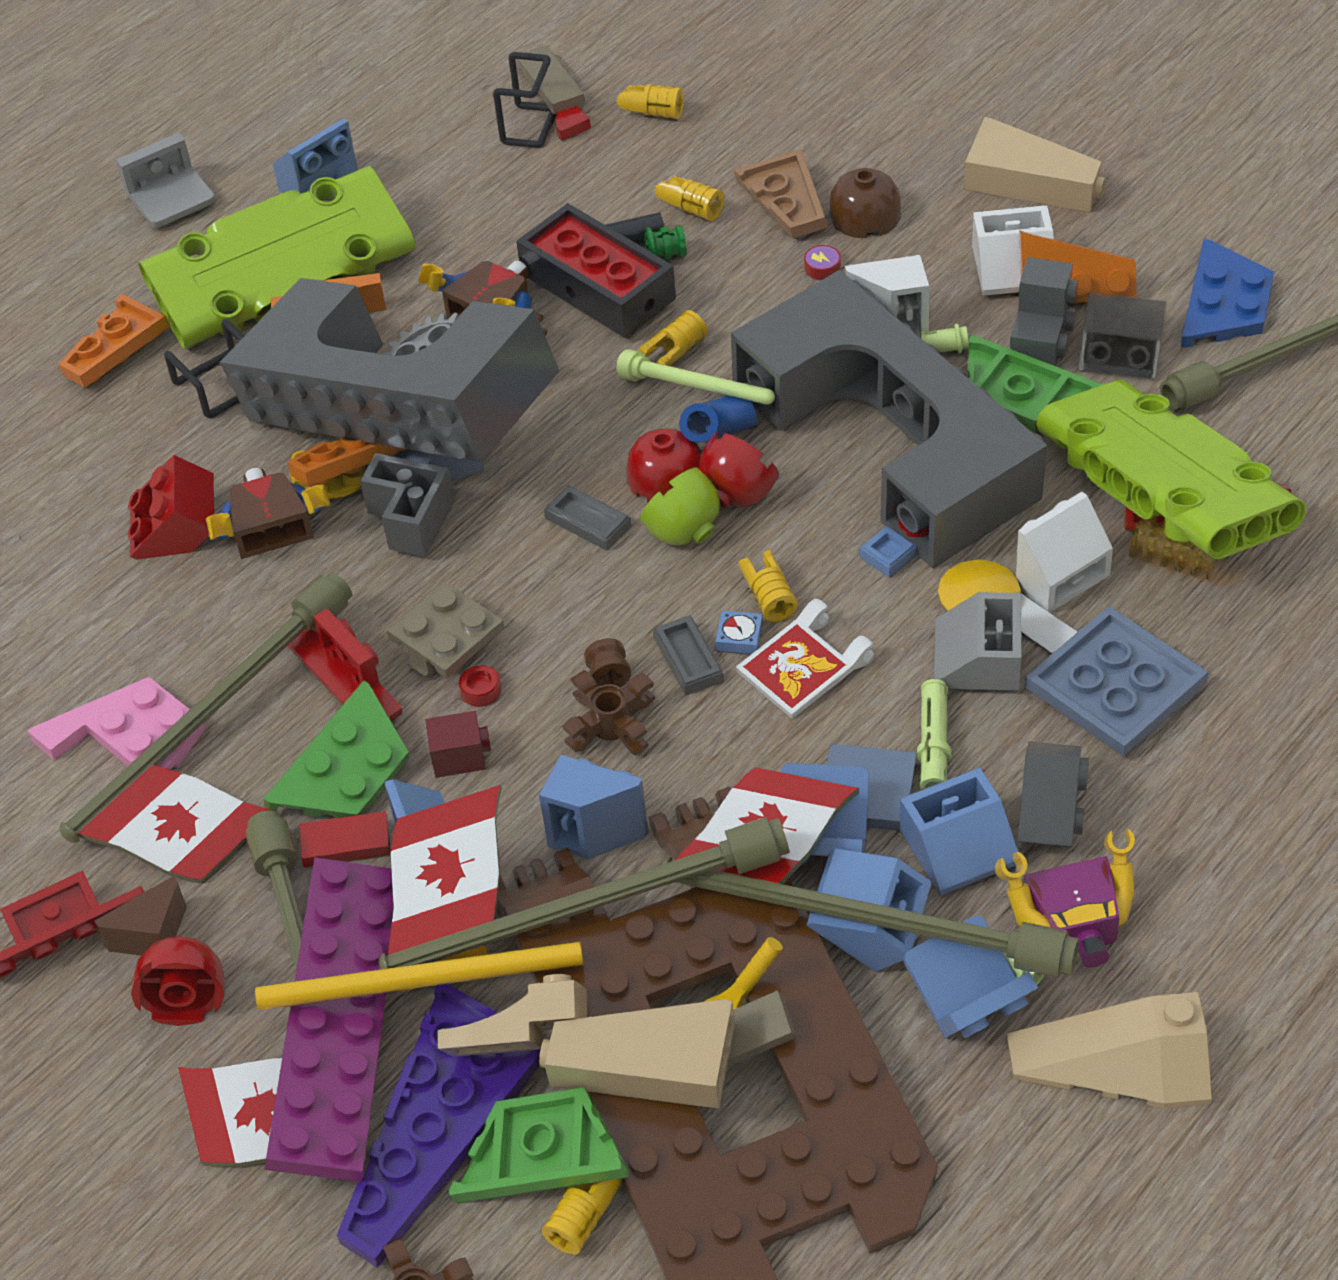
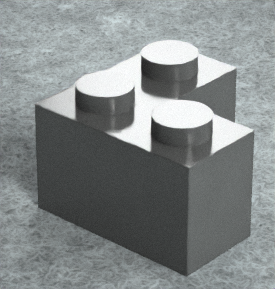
(1044, 310)
(410, 499)
(1050, 793)

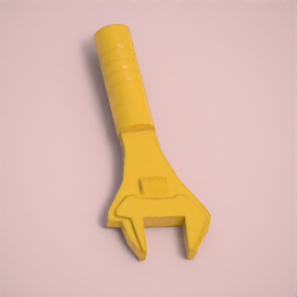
(751, 973)

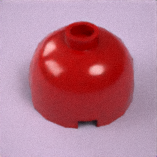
(658, 459)
(737, 471)
(178, 981)

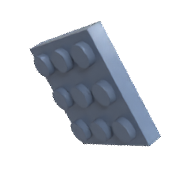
(1116, 680)

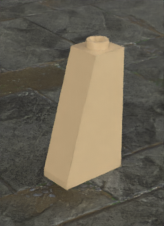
(1031, 169)
(645, 1054)

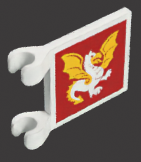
(800, 665)

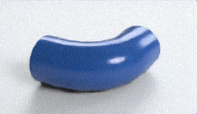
(717, 416)

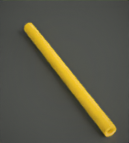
(418, 976)

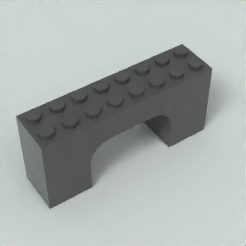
(319, 372)
(971, 455)

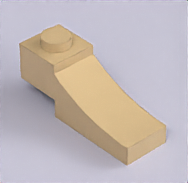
(521, 1023)

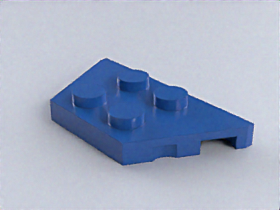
(1226, 296)

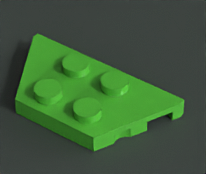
(1020, 381)
(344, 763)
(540, 1146)

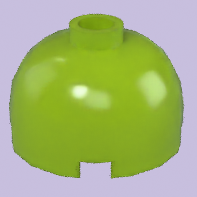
(684, 511)

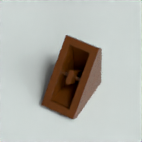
(143, 919)

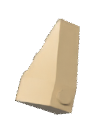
(1130, 1049)

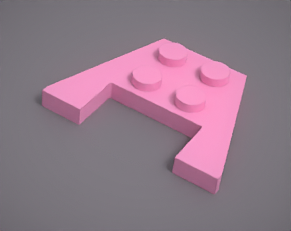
(121, 722)

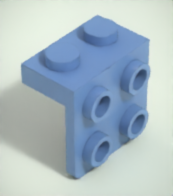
(849, 825)
(965, 983)

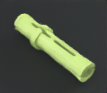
(933, 751)

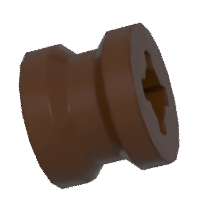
(607, 662)

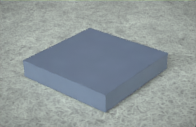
(889, 779)

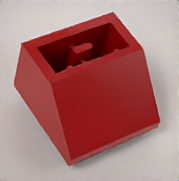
(171, 510)

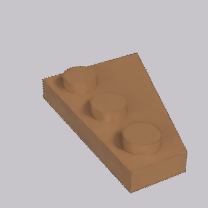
(785, 192)

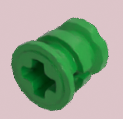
(666, 242)

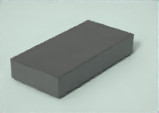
(587, 517)
(688, 655)

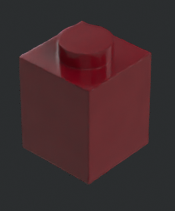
(457, 743)

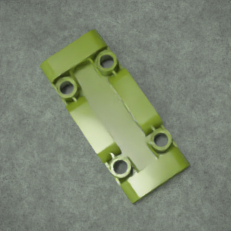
(270, 248)
(1171, 468)

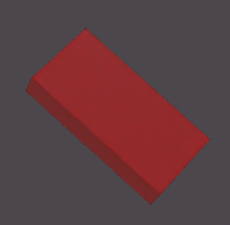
(345, 838)

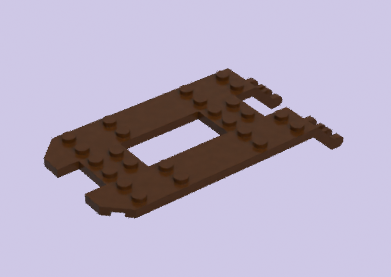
(857, 1137)

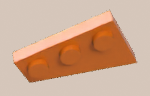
(1094, 269)
(114, 341)
(333, 459)

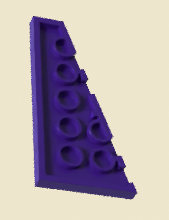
(429, 1126)

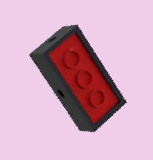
(597, 270)

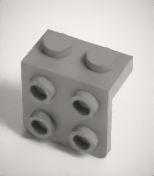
(163, 181)

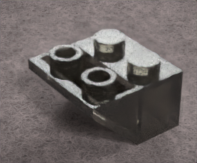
(1122, 335)

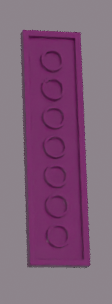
(333, 1044)

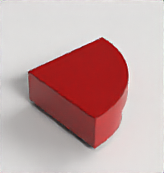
(571, 122)

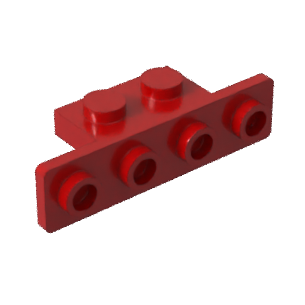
(341, 660)
(52, 917)

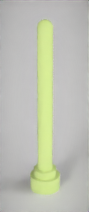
(636, 366)

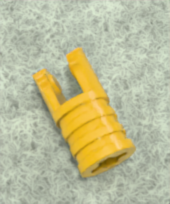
(653, 100)
(691, 197)
(677, 338)
(770, 588)
(578, 1214)

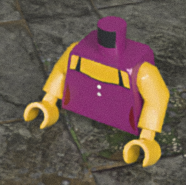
(1081, 898)

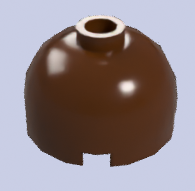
(865, 203)

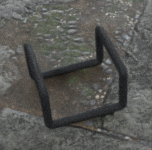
(517, 93)
(172, 362)

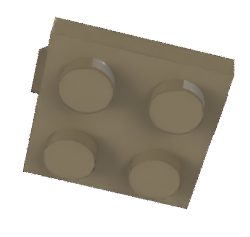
(444, 631)

